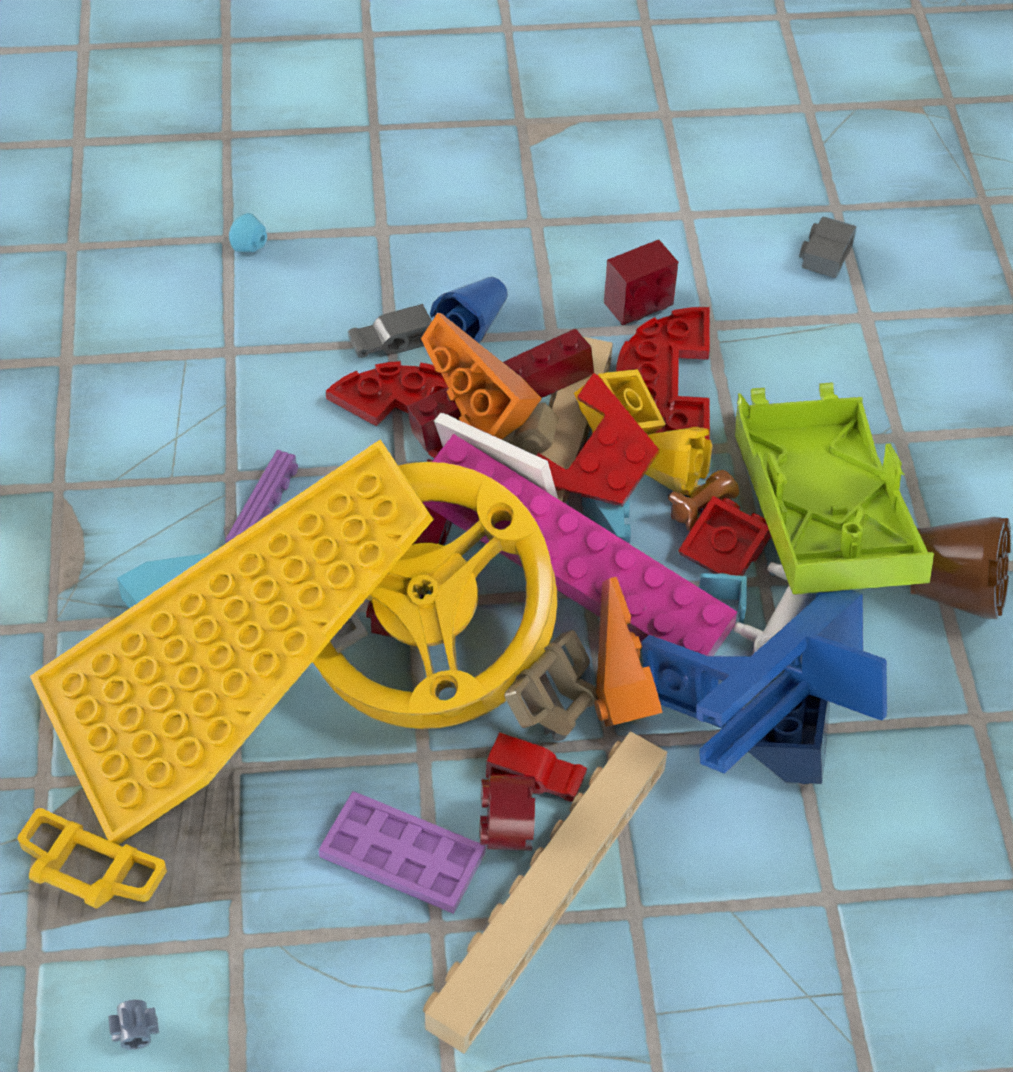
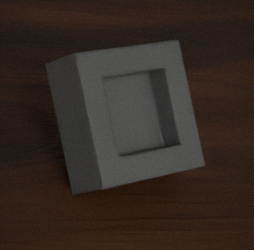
(349, 634)

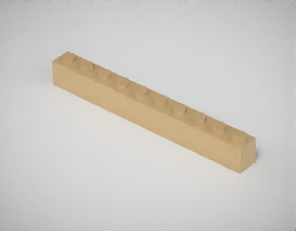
(544, 893)

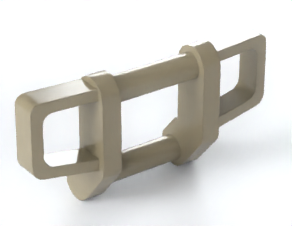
(566, 678)

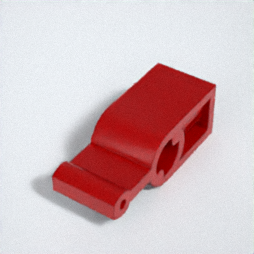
(524, 758)

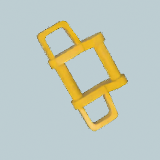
(48, 864)

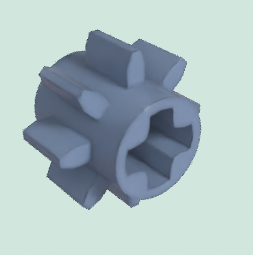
(133, 1024)

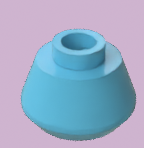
(247, 234)

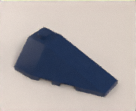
(797, 743)

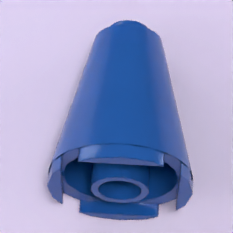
(472, 306)

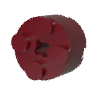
(509, 812)

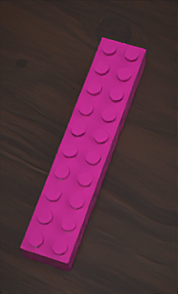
(589, 554)

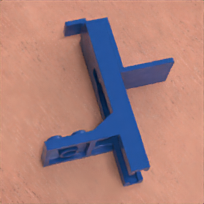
(819, 658)

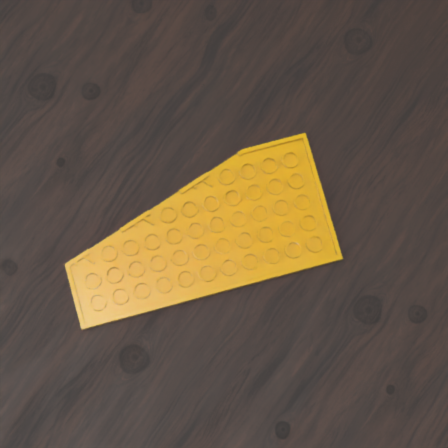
(200, 662)

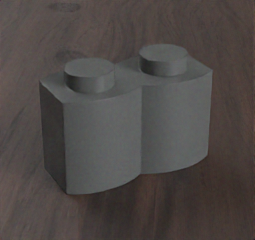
(827, 246)

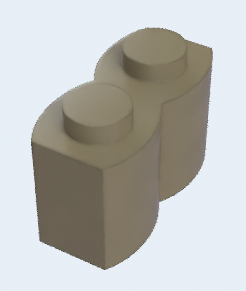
(537, 432)

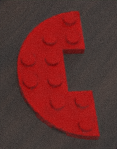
(656, 355)
(388, 386)

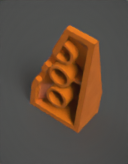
(481, 384)
(623, 685)

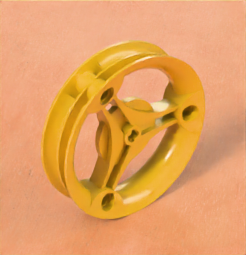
(451, 606)

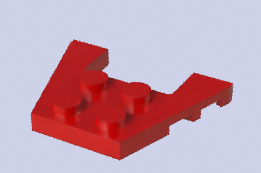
(613, 455)

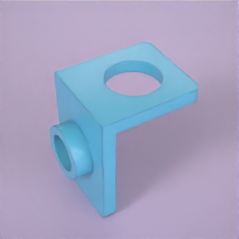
(726, 587)

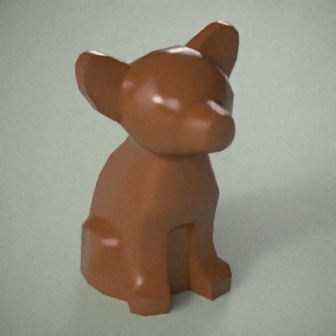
(685, 509)

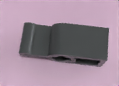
(392, 332)

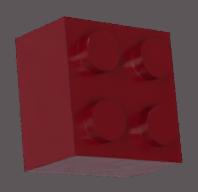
(640, 282)

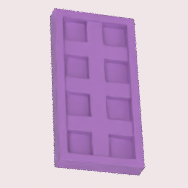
(402, 851)

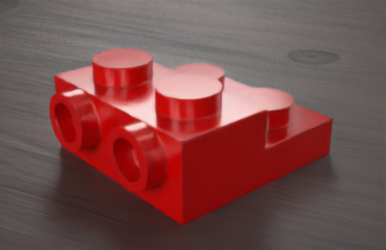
(725, 538)

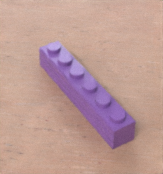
(266, 493)

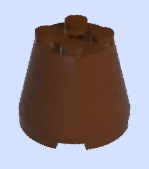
(968, 565)

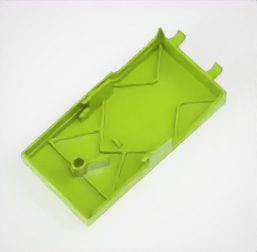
(828, 495)

